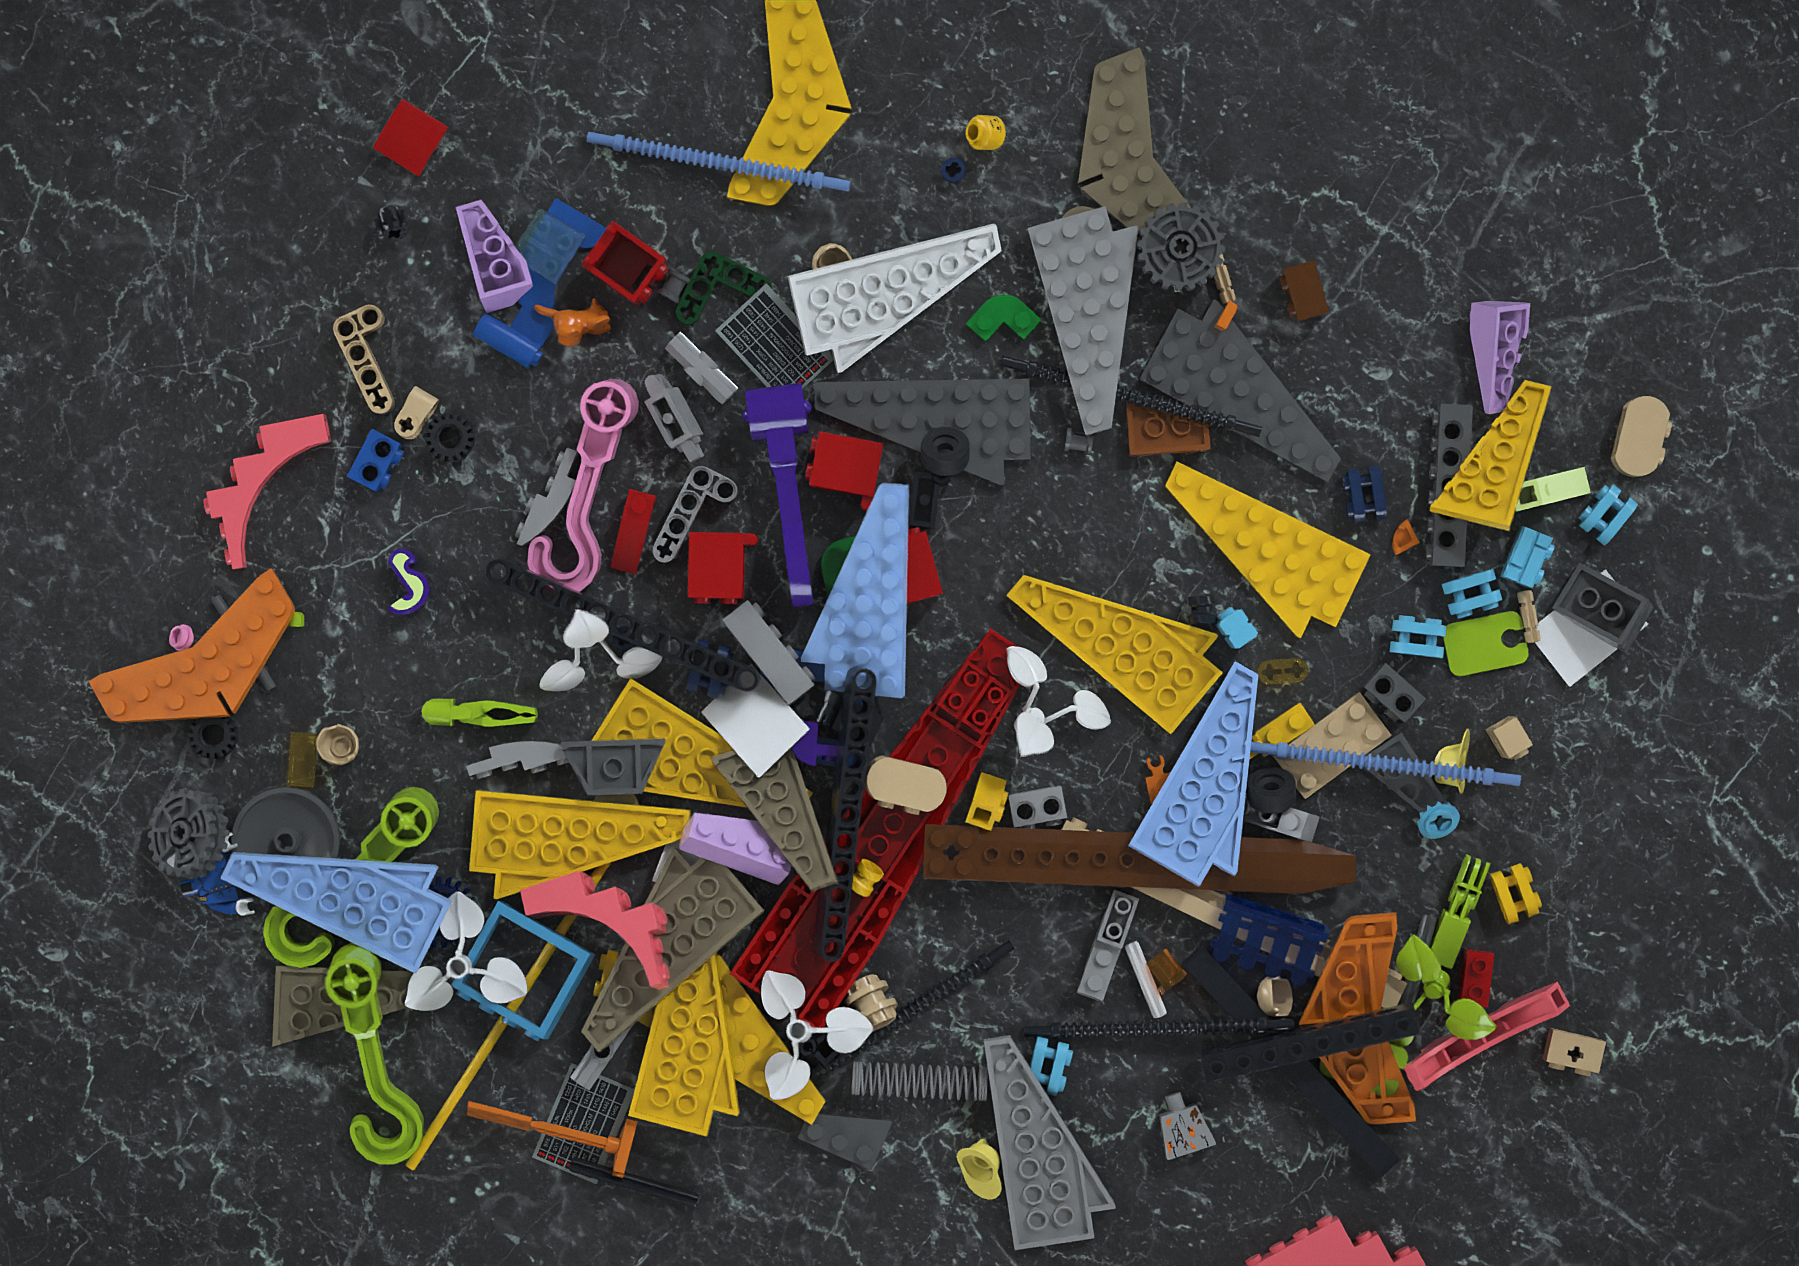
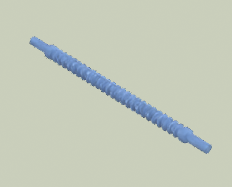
(817, 179)
(1487, 776)

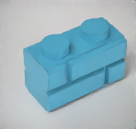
(1527, 557)
(1235, 627)

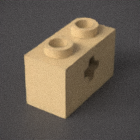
(1509, 738)
(1589, 1048)

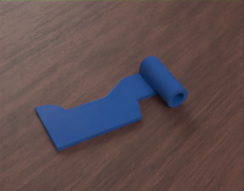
(530, 329)

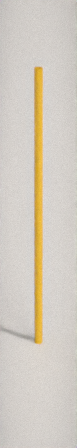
(492, 1038)

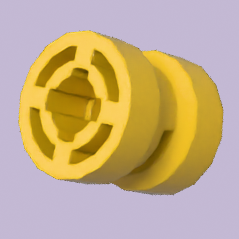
(865, 877)

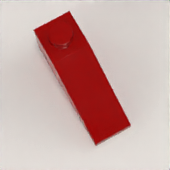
(633, 531)

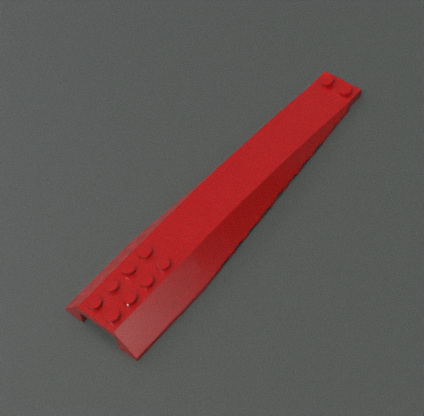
(887, 839)

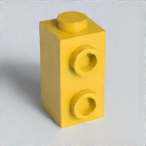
(987, 801)

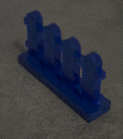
(1261, 917)

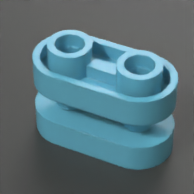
(1607, 497)
(1487, 599)
(1431, 628)
(1061, 1057)

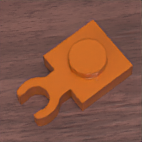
(1155, 782)

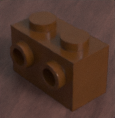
(1303, 291)

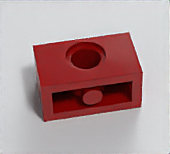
(1476, 976)

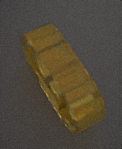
(1281, 664)

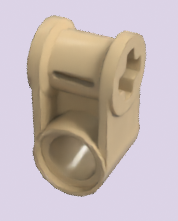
(418, 408)

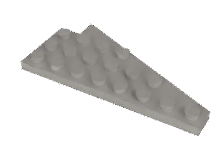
(1088, 292)
(1043, 1167)

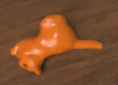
(573, 324)

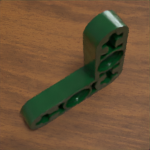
(719, 275)

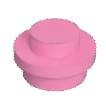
(181, 637)

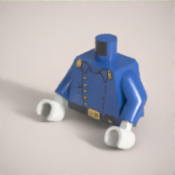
(216, 892)

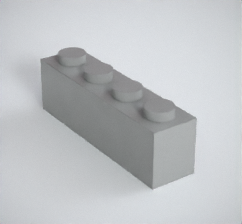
(768, 652)

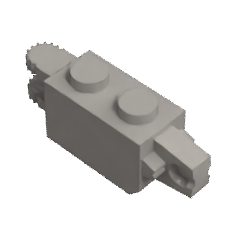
(673, 417)

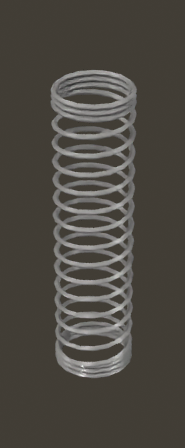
(980, 1091)

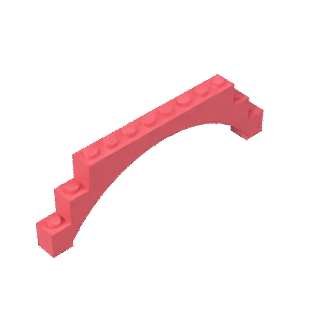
(1331, 1246)

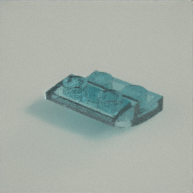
(549, 245)

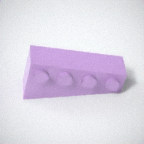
(735, 844)

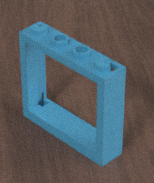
(510, 1017)

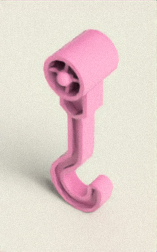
(606, 411)

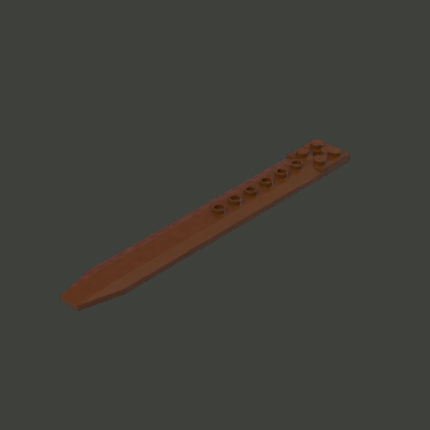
(1108, 861)

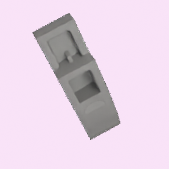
(545, 510)
(532, 754)
(1107, 945)

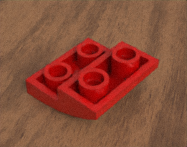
(410, 137)
(973, 697)

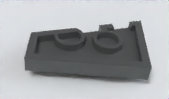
(1416, 789)

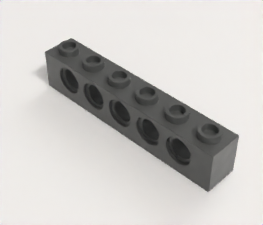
(1461, 418)

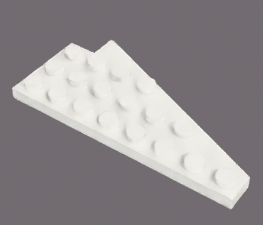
(870, 297)

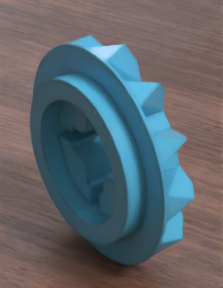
(1445, 824)

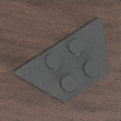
(613, 765)

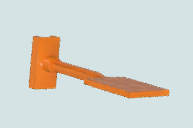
(618, 1146)

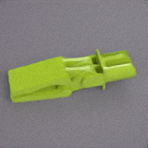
(444, 712)
(1453, 926)

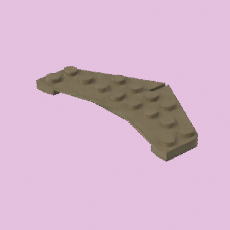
(1121, 145)

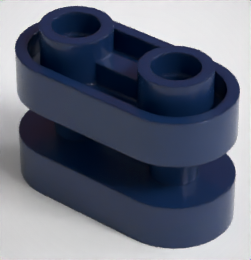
(1356, 507)
(696, 679)

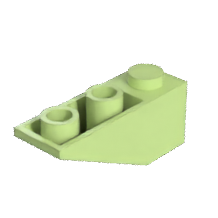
(1553, 488)

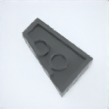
(847, 1137)

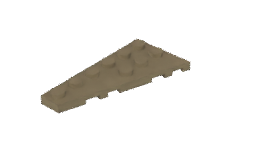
(783, 811)
(306, 1009)

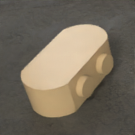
(1641, 436)
(904, 784)

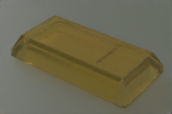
(302, 759)

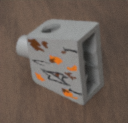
(1183, 1128)

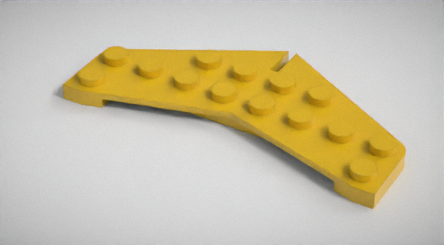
(803, 85)

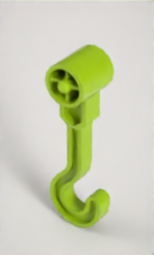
(403, 824)
(353, 986)

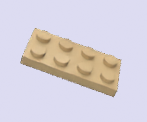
(1349, 728)

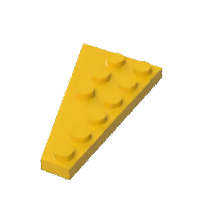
(1495, 470)

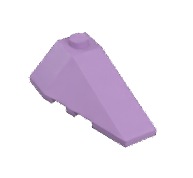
(1495, 338)

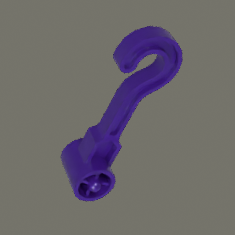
(777, 416)

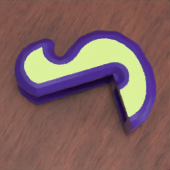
(414, 581)

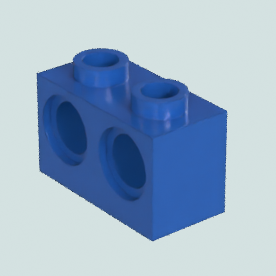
(369, 457)

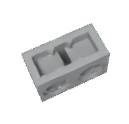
(1036, 800)

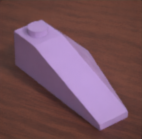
(496, 263)

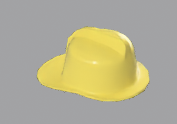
(1454, 755)
(980, 1169)

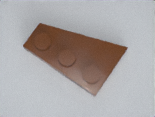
(1162, 433)

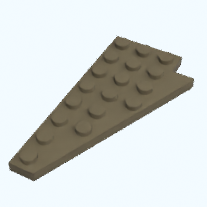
(703, 913)

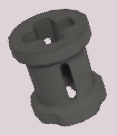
(673, 285)
(1078, 441)

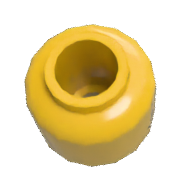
(985, 132)

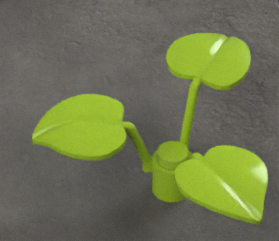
(1466, 1016)

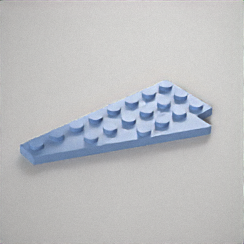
(868, 602)
(1203, 799)
(363, 901)

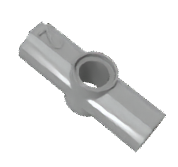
(701, 368)
(593, 1065)

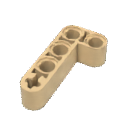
(368, 362)

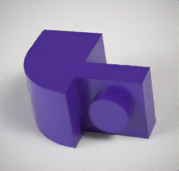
(807, 748)

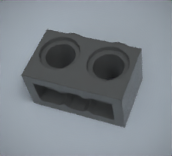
(1397, 688)

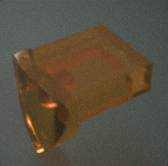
(1166, 970)

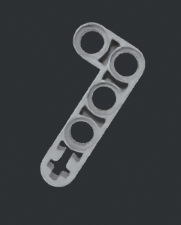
(689, 516)

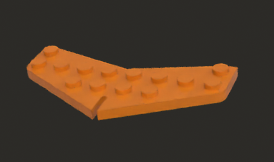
(220, 663)
(1354, 985)

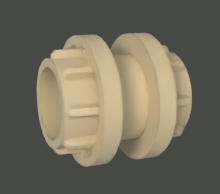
(869, 999)

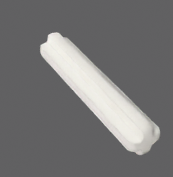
(1145, 979)

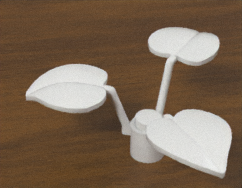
(585, 632)
(1030, 725)
(502, 978)
(845, 1031)

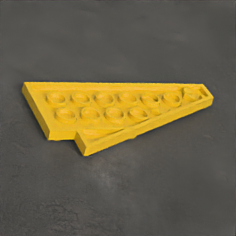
(1283, 559)
(1138, 653)
(685, 759)
(549, 837)
(753, 1044)
(688, 1057)

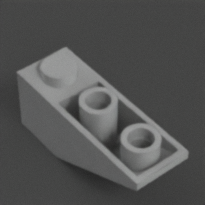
(1290, 822)

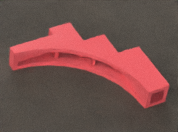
(235, 503)
(638, 926)
(1510, 1019)

